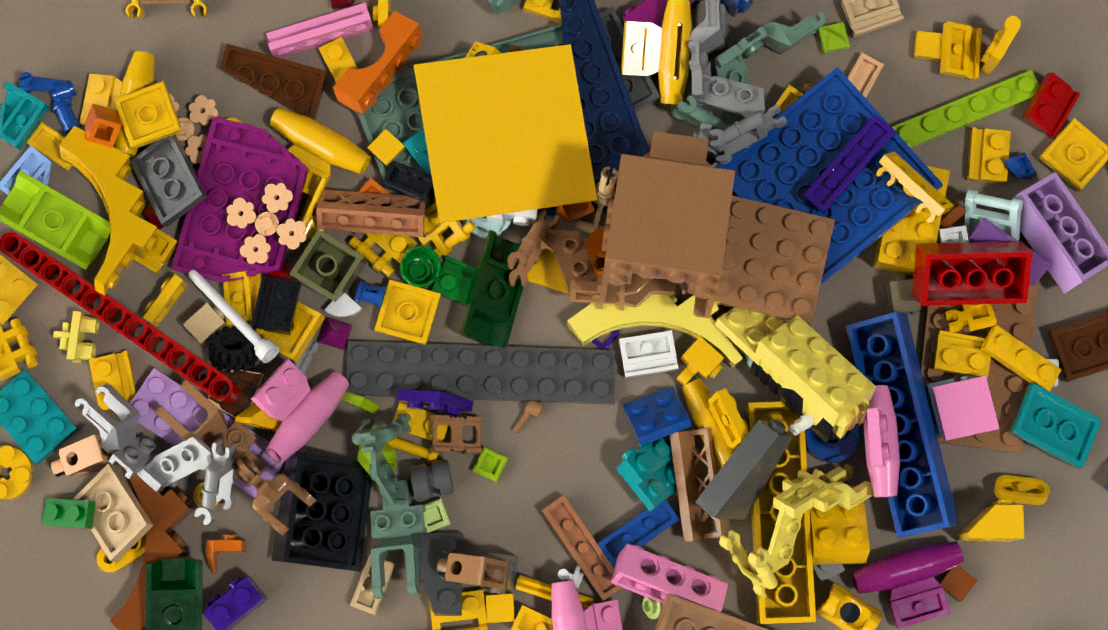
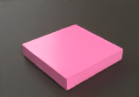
(965, 408)

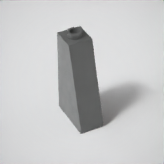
(745, 472)

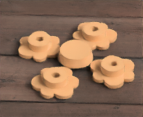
(196, 116)
(266, 223)

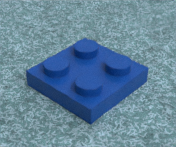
(657, 415)

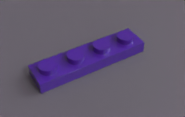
(849, 164)

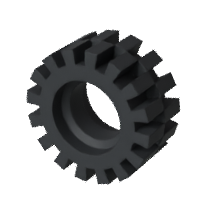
(224, 358)

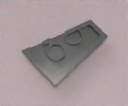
(443, 595)

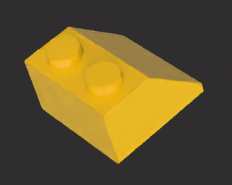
(996, 523)

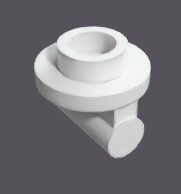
(576, 576)

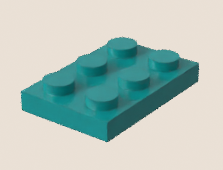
(33, 417)
(1055, 426)

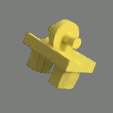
(75, 336)

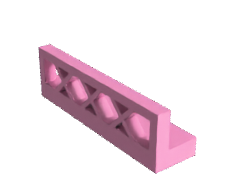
(319, 31)

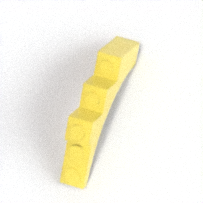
(654, 312)

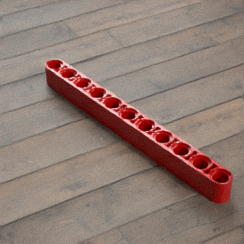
(126, 326)

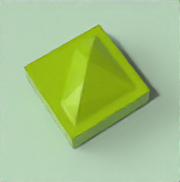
(833, 38)

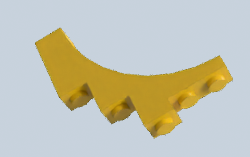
(107, 171)

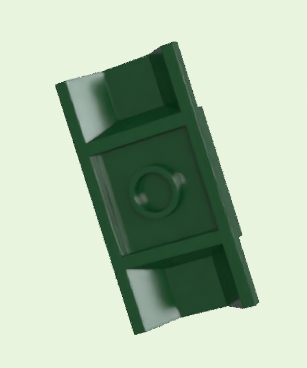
(491, 299)
(173, 593)

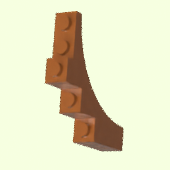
(165, 513)

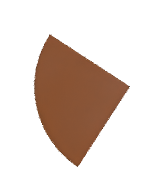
(953, 215)

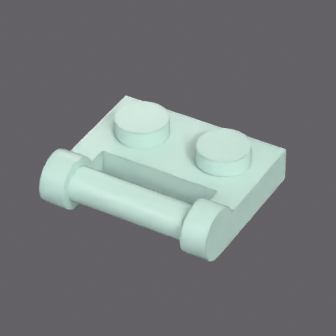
(1008, 223)

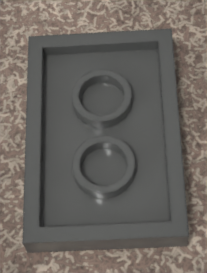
(168, 179)

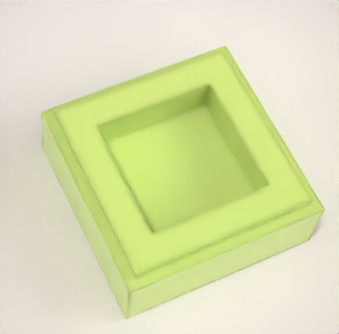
(435, 516)

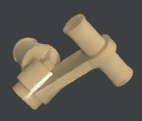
(604, 189)

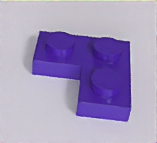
(435, 401)

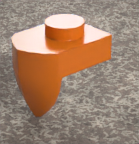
(575, 211)
(229, 543)

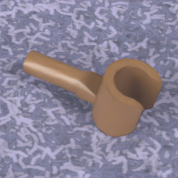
(533, 408)

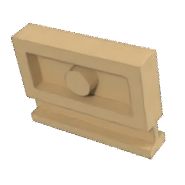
(871, 15)

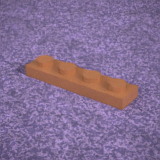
(581, 546)

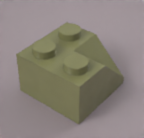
(328, 266)

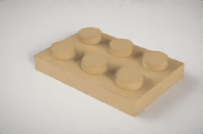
(117, 515)

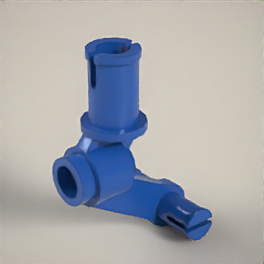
(61, 93)

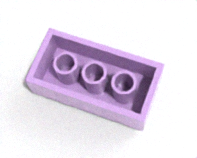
(1061, 233)

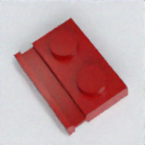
(1051, 105)

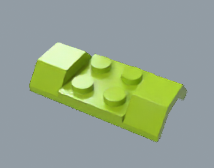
(55, 221)

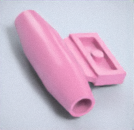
(301, 409)
(882, 443)
(570, 615)

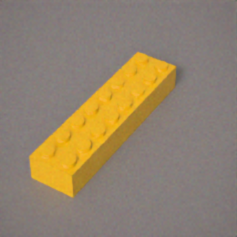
(794, 596)

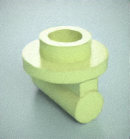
(651, 607)

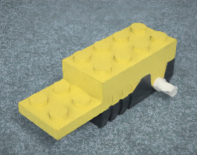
(802, 371)

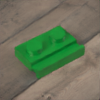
(454, 280)

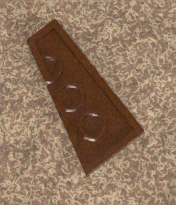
(284, 81)

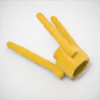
(306, 216)

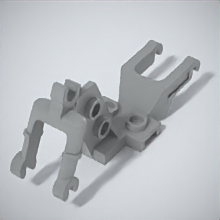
(726, 93)
(161, 467)

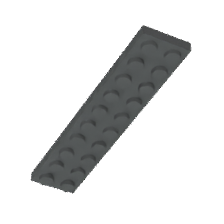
(482, 372)

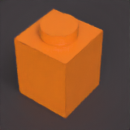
(102, 125)

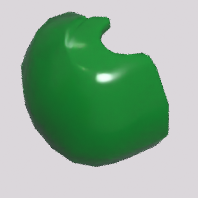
(420, 266)

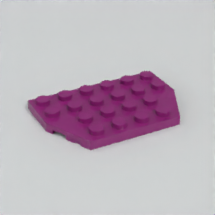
(237, 164)

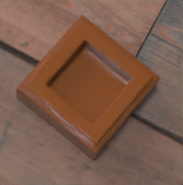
(957, 582)

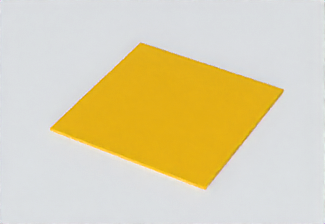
(505, 133)

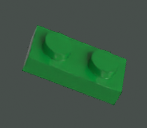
(69, 513)

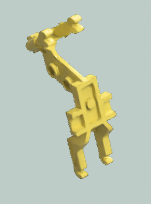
(799, 496)

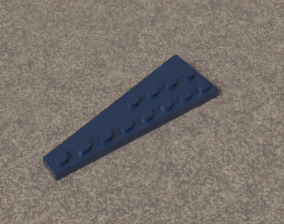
(605, 102)

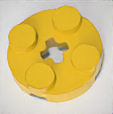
(20, 475)

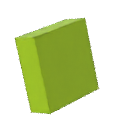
(490, 464)

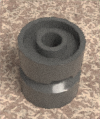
(431, 479)

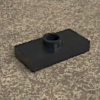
(409, 182)

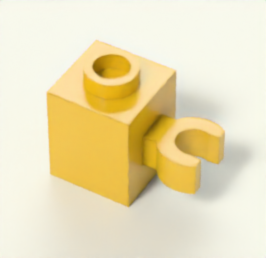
(700, 360)

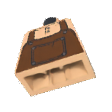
(248, 383)
(81, 458)

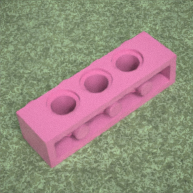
(655, 584)

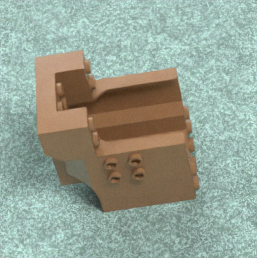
(669, 220)

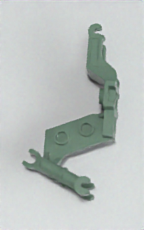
(732, 67)
(398, 519)

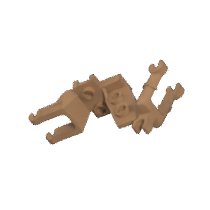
(577, 267)
(248, 466)

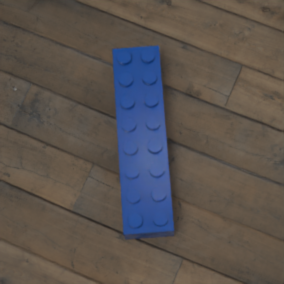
(887, 356)

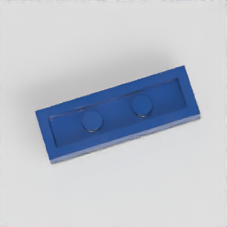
(639, 530)

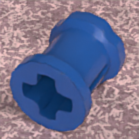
(370, 293)

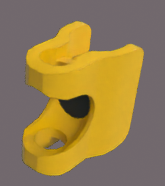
(849, 611)

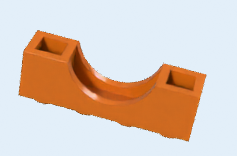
(362, 86)

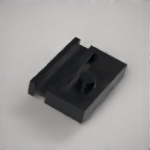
(276, 305)

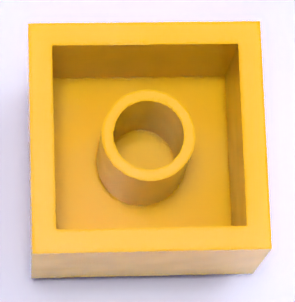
(839, 535)

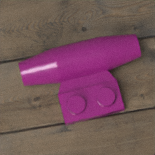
(911, 581)

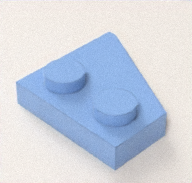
(31, 163)

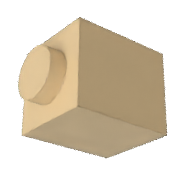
(205, 323)

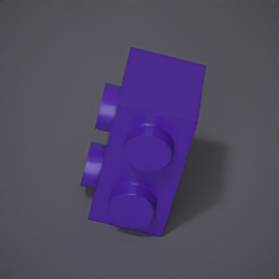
(234, 605)

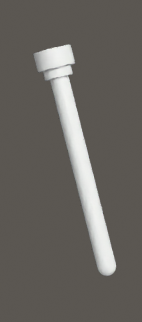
(265, 349)

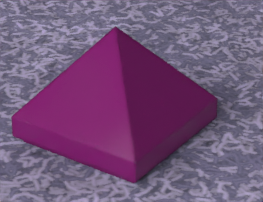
(335, 333)

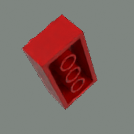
(972, 273)

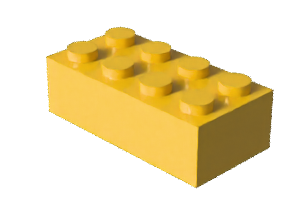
(897, 247)

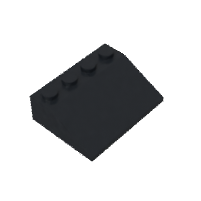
(335, 525)

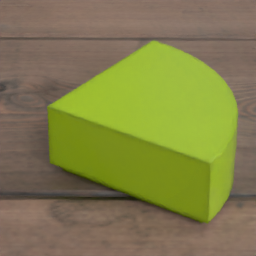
(360, 402)

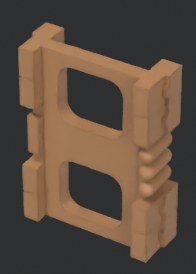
(456, 443)

